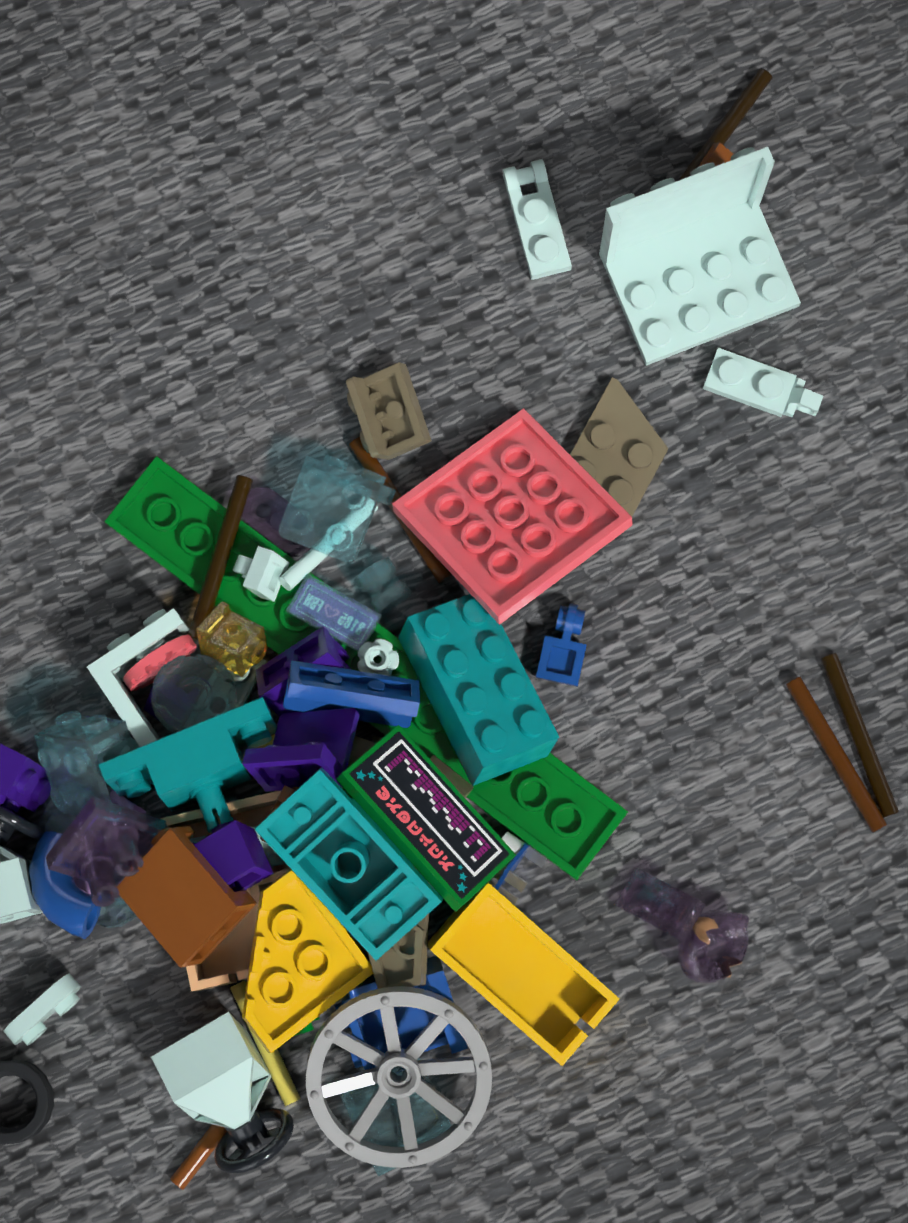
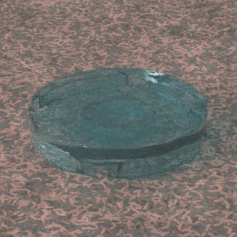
(192, 691)

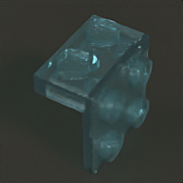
(333, 507)
(70, 757)

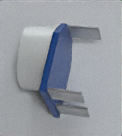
(506, 873)

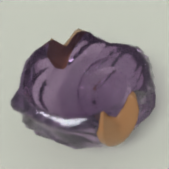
(713, 946)

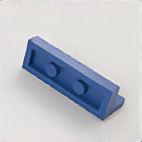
(374, 696)

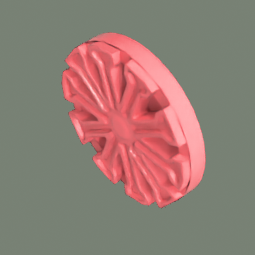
(147, 668)

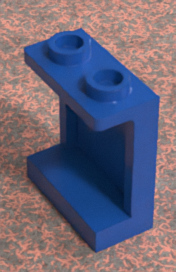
(409, 1020)

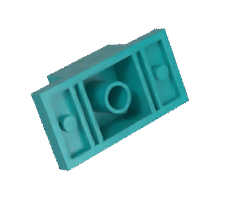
(195, 762)
(349, 863)

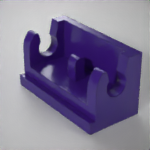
(315, 649)

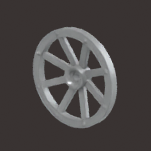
(398, 1085)

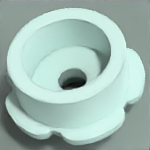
(380, 648)

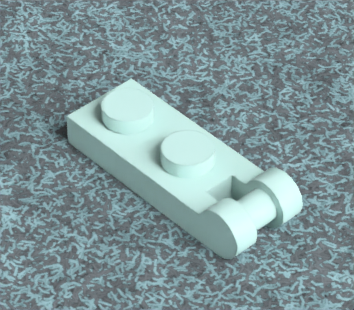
(537, 221)

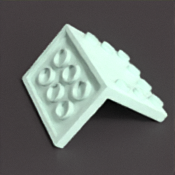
(696, 256)

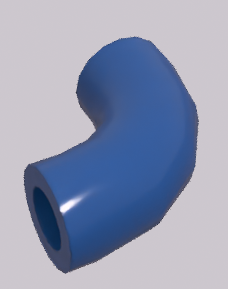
(58, 894)

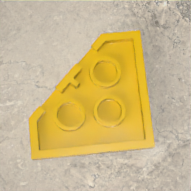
(297, 962)

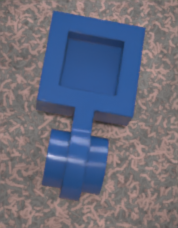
(562, 658)

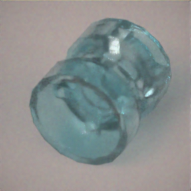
(382, 586)

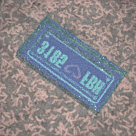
(341, 615)

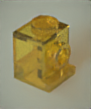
(232, 639)

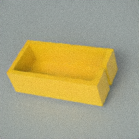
(522, 972)

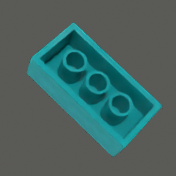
(478, 688)

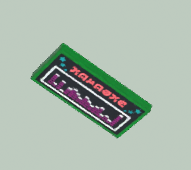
(426, 817)

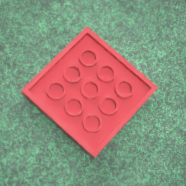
(512, 515)

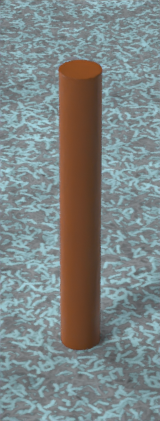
(198, 1156)

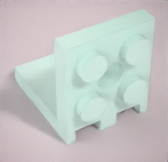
(123, 655)

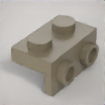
(388, 412)

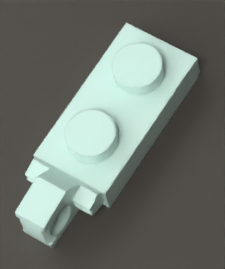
(760, 385)

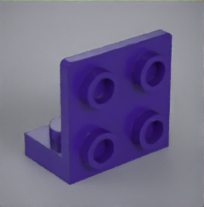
(302, 747)

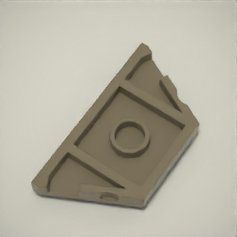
(620, 447)

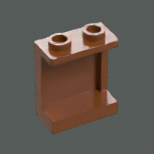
(183, 898)

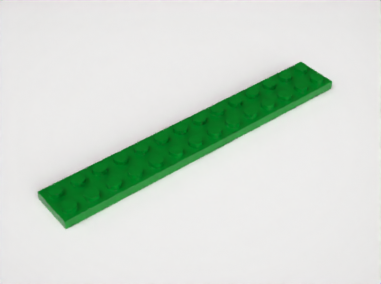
(537, 802)

